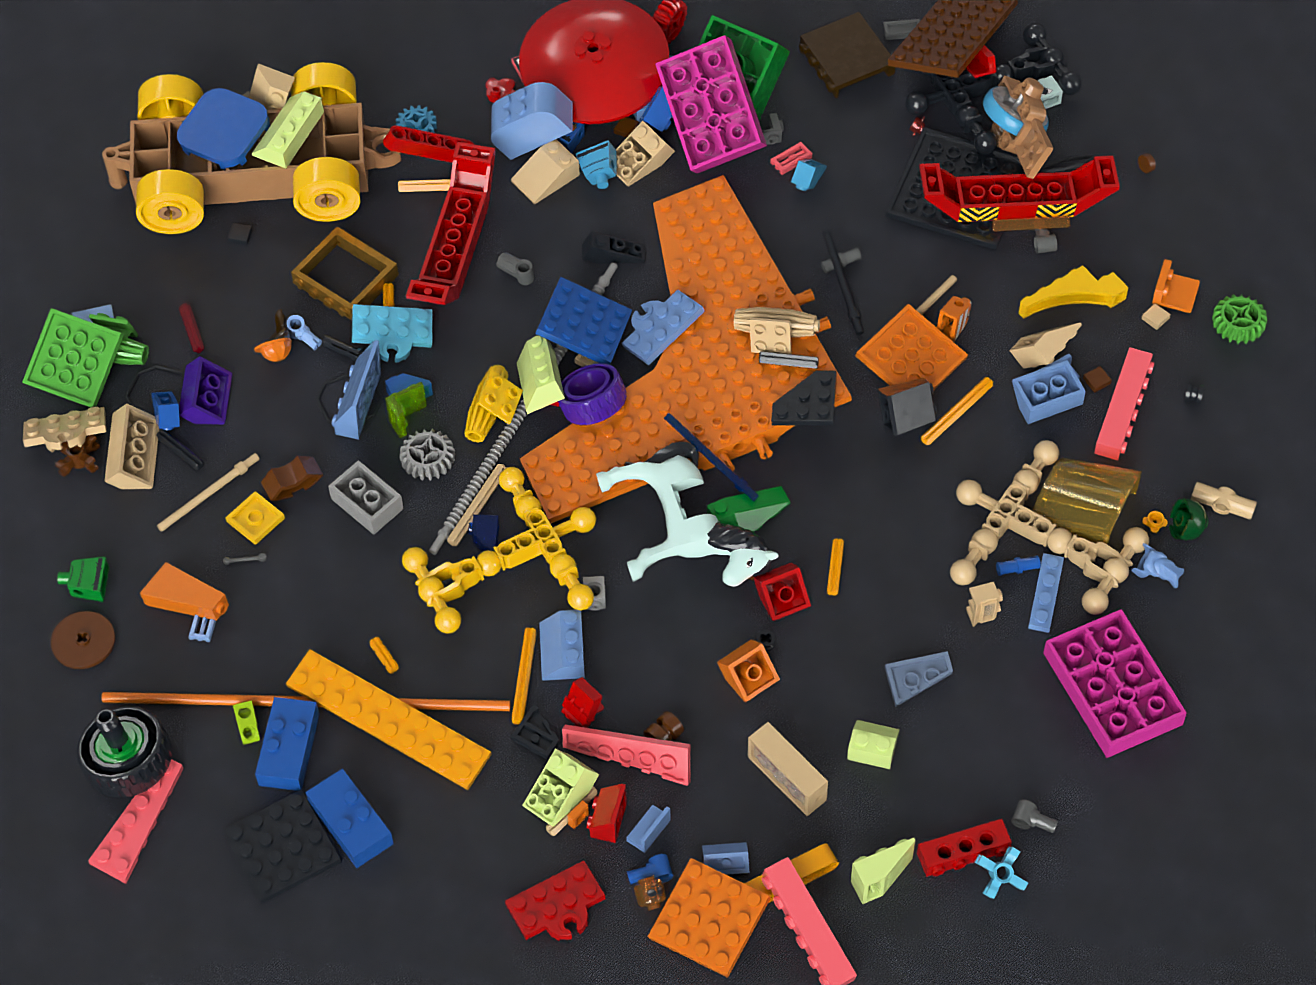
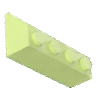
(290, 129)
(539, 374)

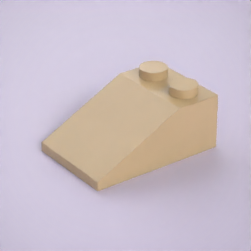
(546, 171)

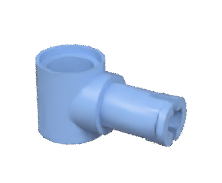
(303, 332)

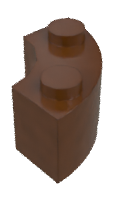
(285, 480)

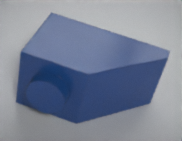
(658, 112)
(403, 381)
(166, 410)

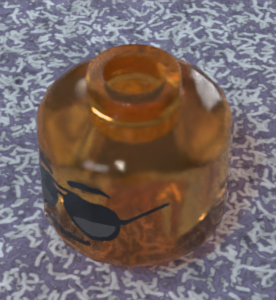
(649, 892)

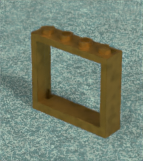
(357, 248)

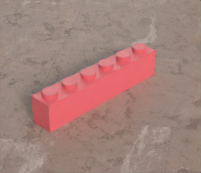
(1123, 404)
(808, 923)

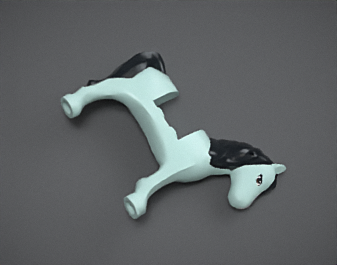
(691, 537)

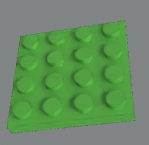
(73, 358)

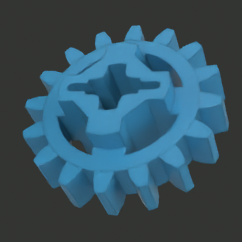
(417, 119)

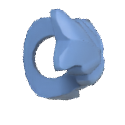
(1157, 565)

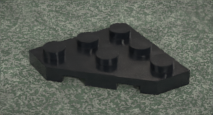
(808, 402)

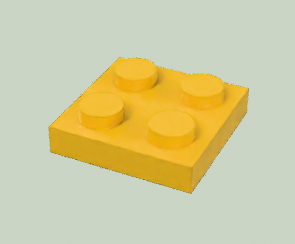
(255, 518)

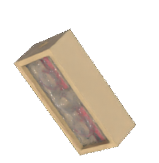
(787, 769)

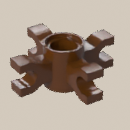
(78, 456)

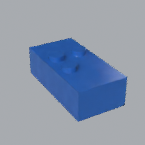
(287, 744)
(349, 818)

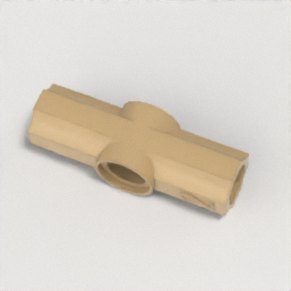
(1223, 500)

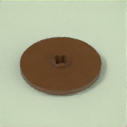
(78, 653)

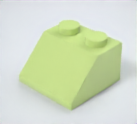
(872, 744)

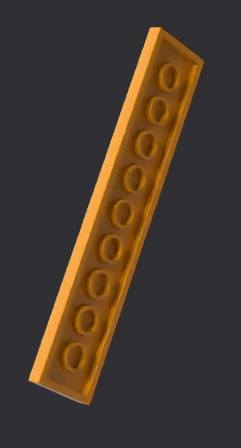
(389, 719)

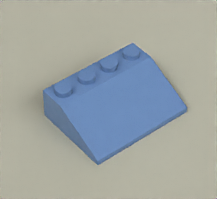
(358, 393)

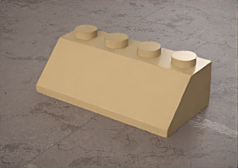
(271, 87)
(132, 449)

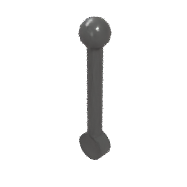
(261, 557)

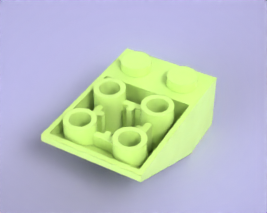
(559, 787)
(876, 873)

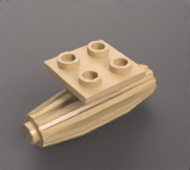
(774, 327)

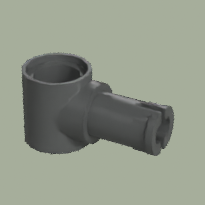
(1044, 241)
(1028, 816)

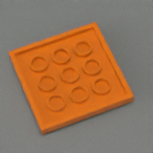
(911, 350)
(709, 917)

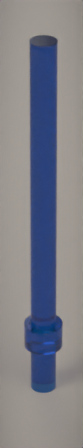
(740, 483)

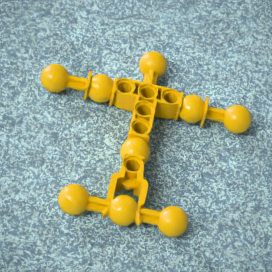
(538, 540)

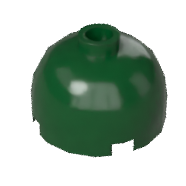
(1188, 519)

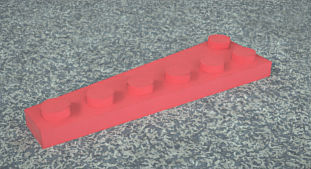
(649, 754)
(129, 834)

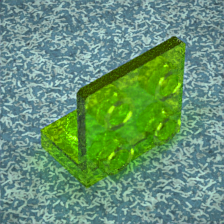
(403, 404)

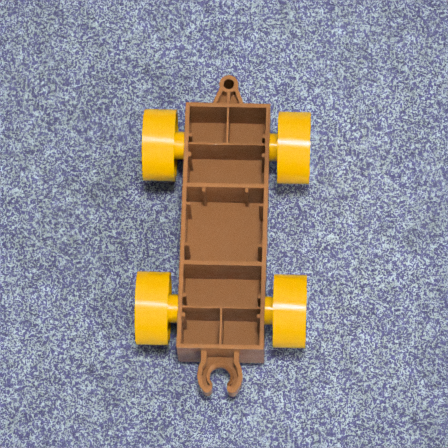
(321, 177)

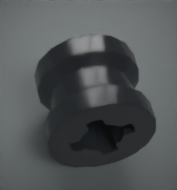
(1194, 393)

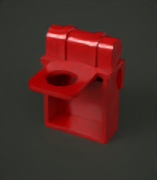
(582, 703)

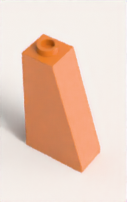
(183, 593)

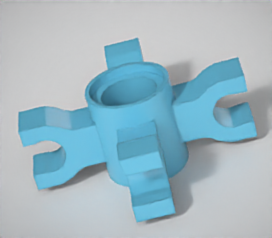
(995, 882)

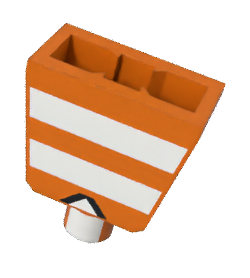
(955, 310)

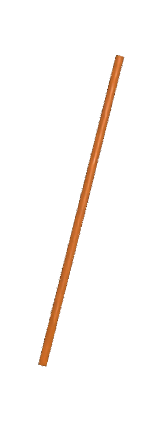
(267, 700)

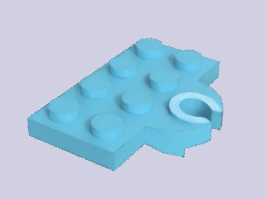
(393, 328)

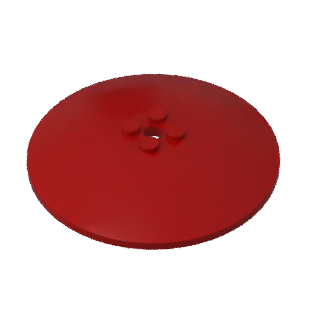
(599, 83)

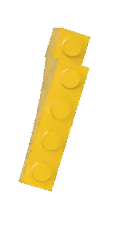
(1076, 288)

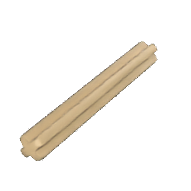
(476, 506)

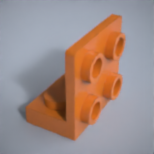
(1175, 290)

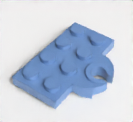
(661, 325)

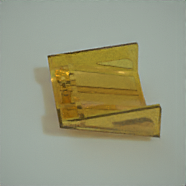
(1086, 497)

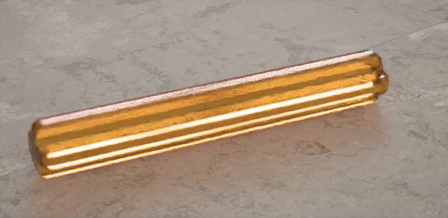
(1031, 223)

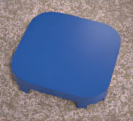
(223, 127)

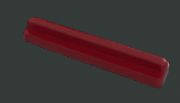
(191, 328)

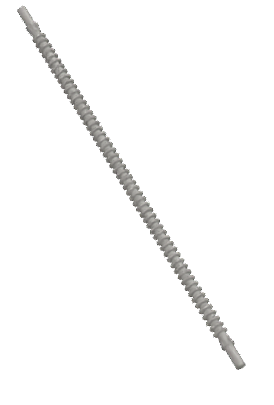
(501, 443)

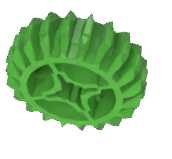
(1239, 320)

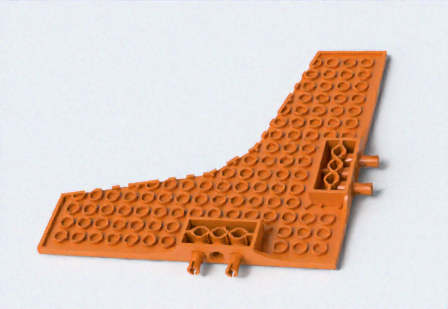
(704, 375)

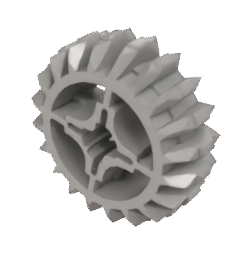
(432, 459)

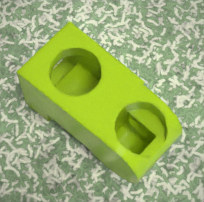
(247, 722)

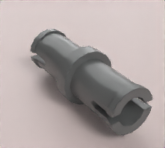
(845, 258)

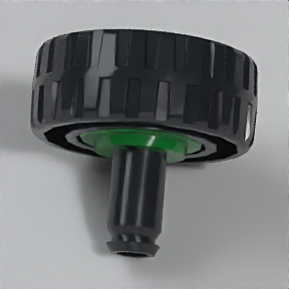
(124, 751)

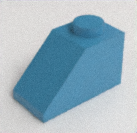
(807, 174)

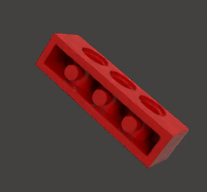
(971, 838)

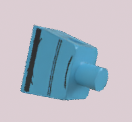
(599, 163)

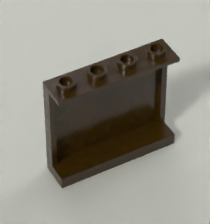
(845, 52)

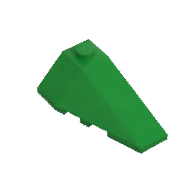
(745, 513)

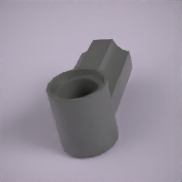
(518, 268)

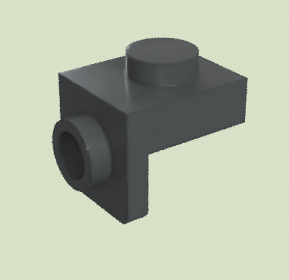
(774, 134)

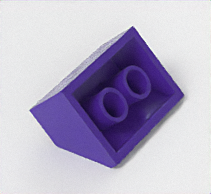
(205, 392)

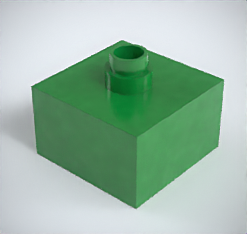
(758, 58)

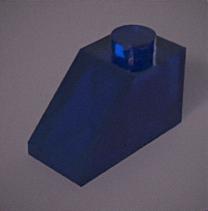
(484, 531)

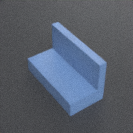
(649, 828)
(727, 858)

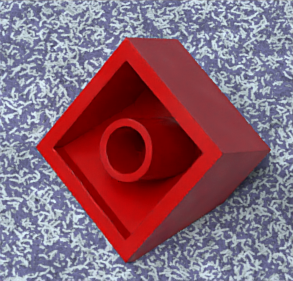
(782, 591)
(608, 813)

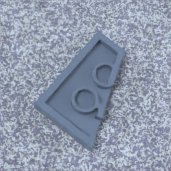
(916, 674)

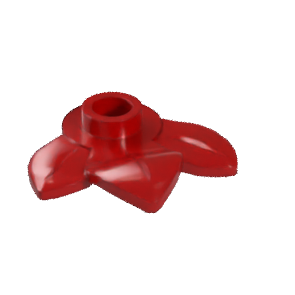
(499, 89)

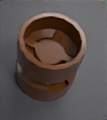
(667, 728)

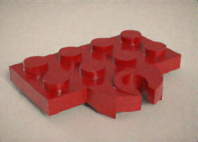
(556, 903)

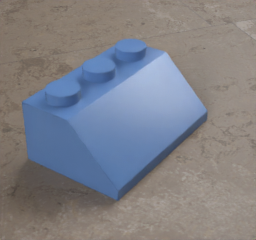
(1048, 391)
(562, 646)

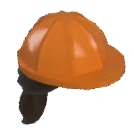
(279, 344)

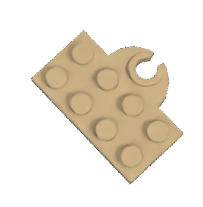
(66, 427)

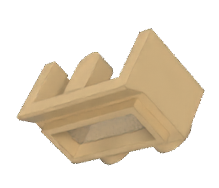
(984, 603)

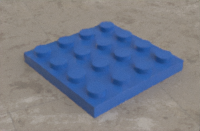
(584, 321)

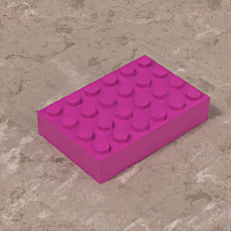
(711, 104)
(1114, 683)

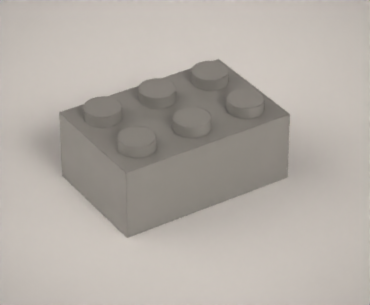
(366, 497)

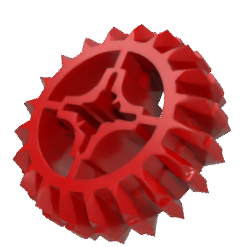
(671, 17)

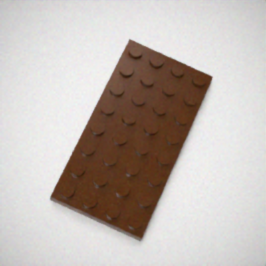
(951, 35)

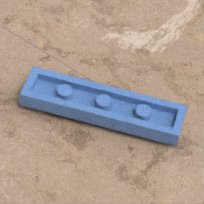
(1046, 592)

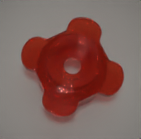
(917, 125)

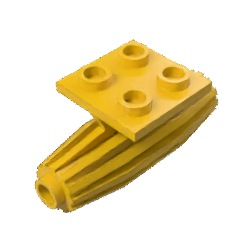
(492, 399)

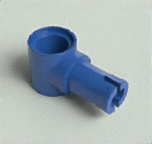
(656, 866)

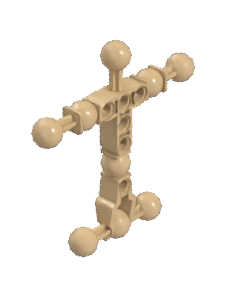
(1058, 539)

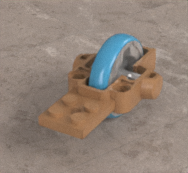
(1020, 121)

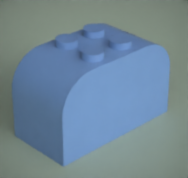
(530, 119)

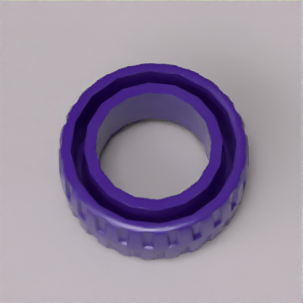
(592, 394)

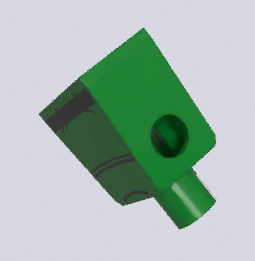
(86, 578)

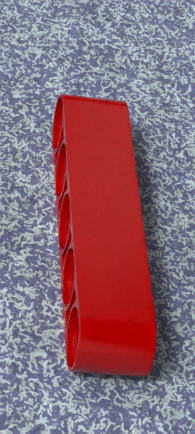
(422, 143)

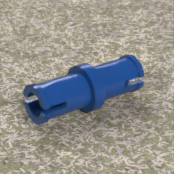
(1018, 565)

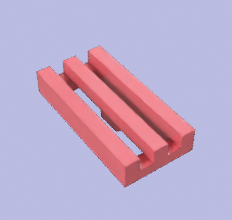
(792, 160)

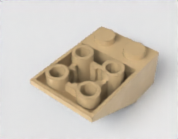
(641, 154)
(1043, 346)

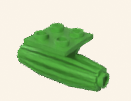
(129, 351)

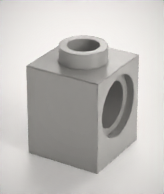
(597, 585)

